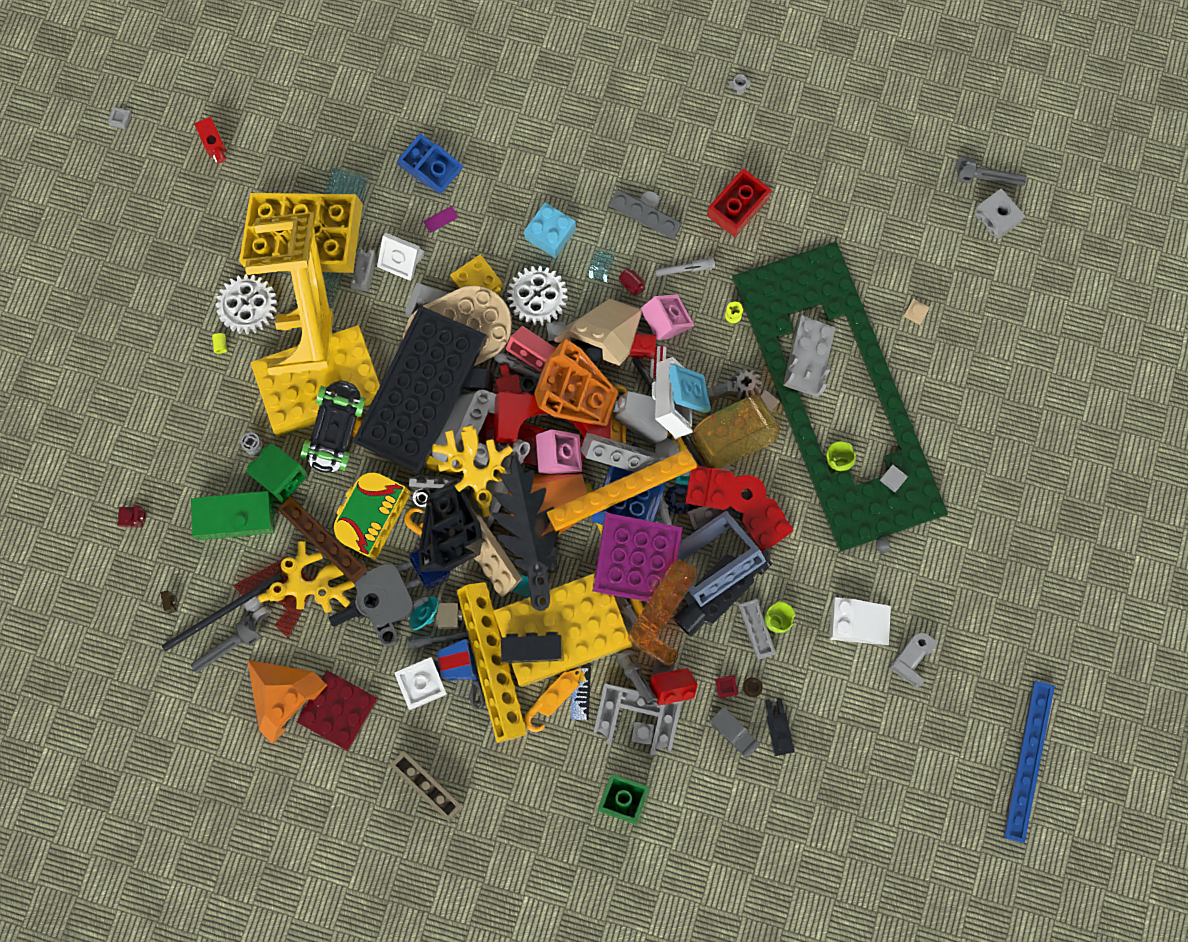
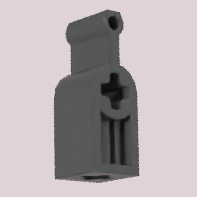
(734, 732)

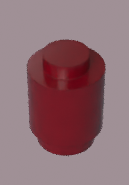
(632, 282)

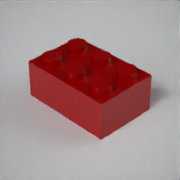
(739, 202)

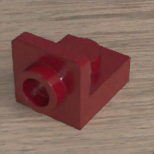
(131, 516)

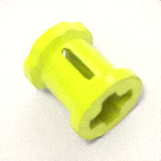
(731, 307)

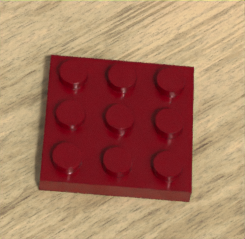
(338, 711)

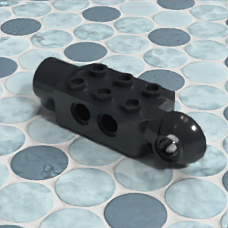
(693, 616)

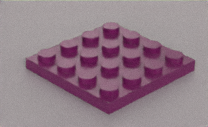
(634, 556)

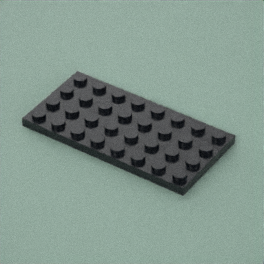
(420, 389)

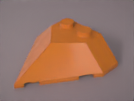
(279, 694)

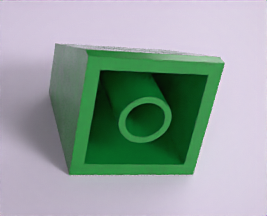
(277, 472)
(624, 799)

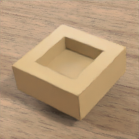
(916, 311)

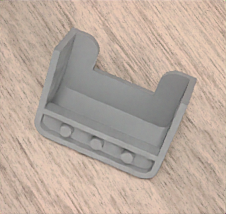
(469, 409)

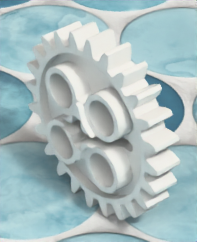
(526, 284)
(259, 314)

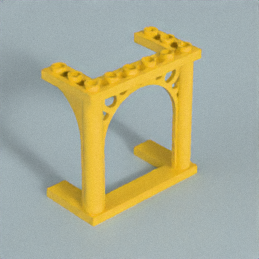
(309, 286)

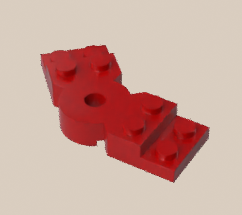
(721, 490)

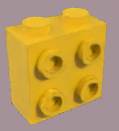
(477, 273)

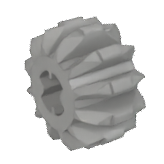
(751, 379)

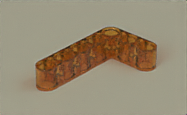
(659, 610)

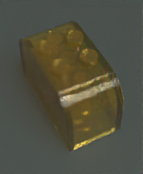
(735, 432)

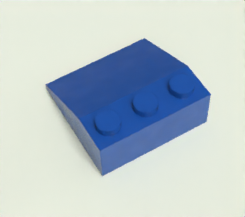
(640, 506)

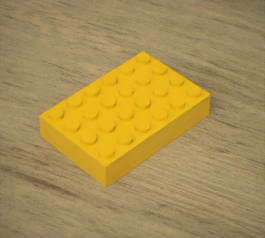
(334, 227)
(293, 396)
(584, 619)

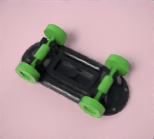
(333, 426)

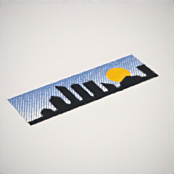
(581, 695)

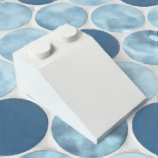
(859, 621)

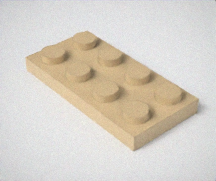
(496, 563)

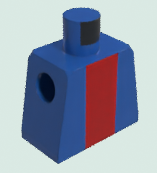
(457, 662)

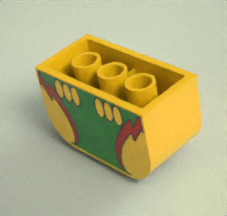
(370, 513)

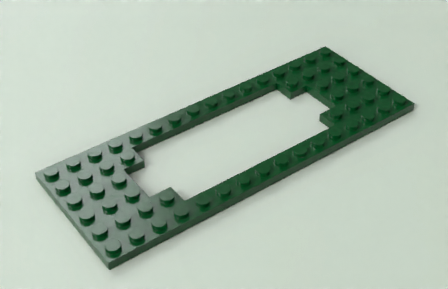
(870, 508)

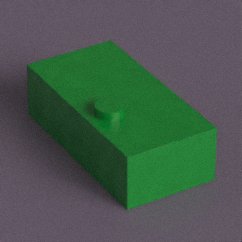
(232, 515)

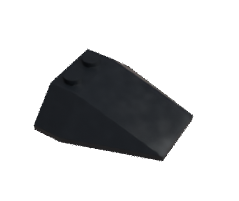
(449, 531)

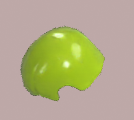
(841, 456)
(779, 617)

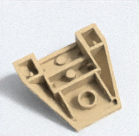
(607, 327)

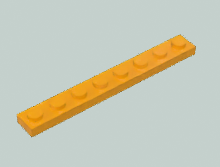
(621, 489)

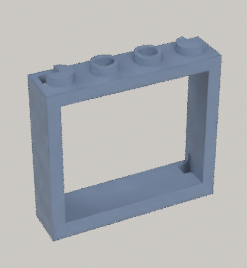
(730, 573)

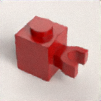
(507, 382)

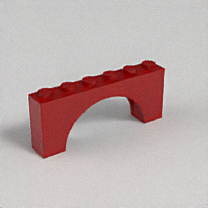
(514, 409)

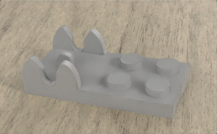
(809, 357)

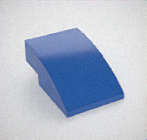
(429, 164)

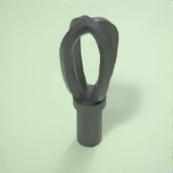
(474, 683)

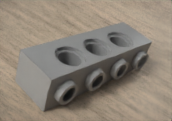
(617, 453)

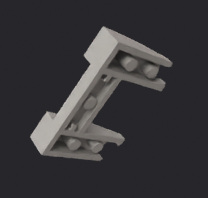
(619, 697)

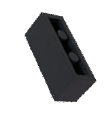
(532, 648)

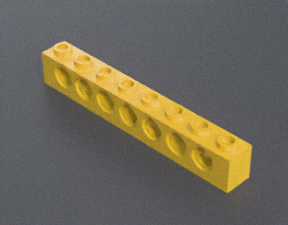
(489, 672)

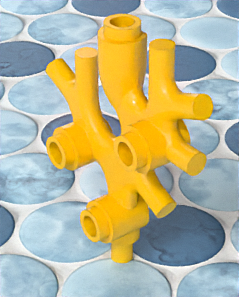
(473, 476)
(300, 588)

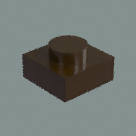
(169, 601)

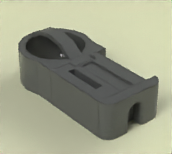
(721, 391)

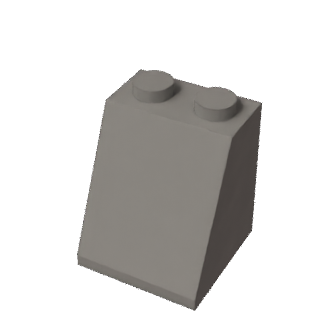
(638, 415)

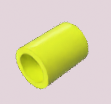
(219, 343)

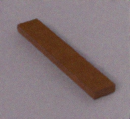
(322, 539)

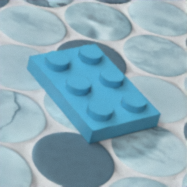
(689, 389)

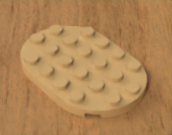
(479, 310)

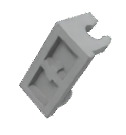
(364, 270)

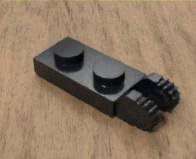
(779, 729)

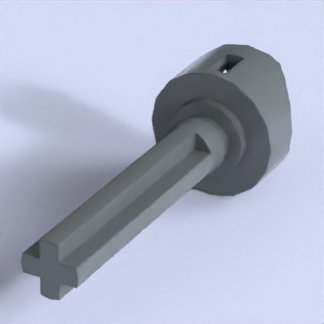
(969, 170)
(245, 632)

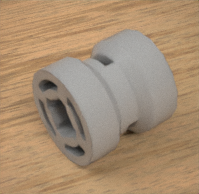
(255, 444)
(258, 609)

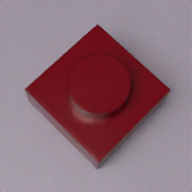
(726, 687)

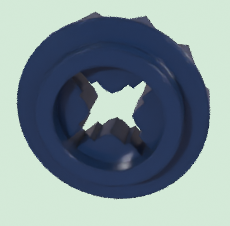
(670, 499)

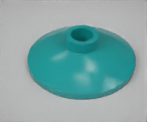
(424, 614)

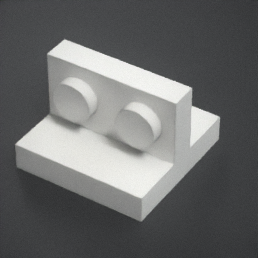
(399, 256)
(420, 683)

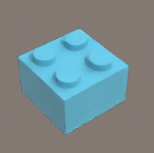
(550, 230)

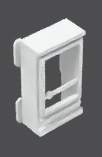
(677, 420)

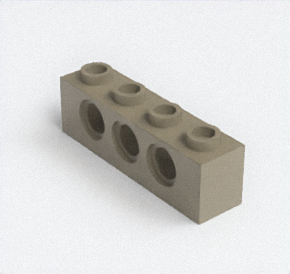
(426, 786)

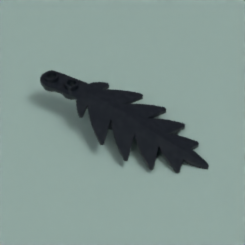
(529, 527)

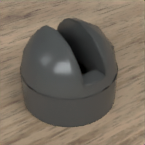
(882, 545)

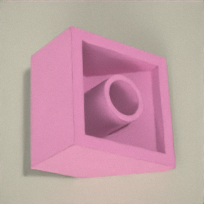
(667, 316)
(558, 452)

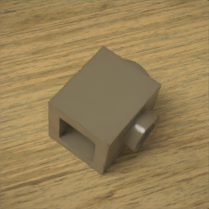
(449, 615)

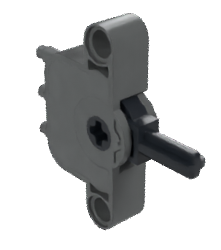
(391, 599)

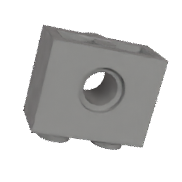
(998, 224)

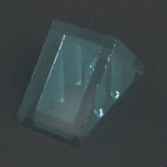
(601, 266)

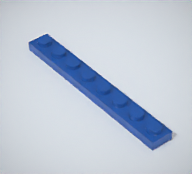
(1029, 762)

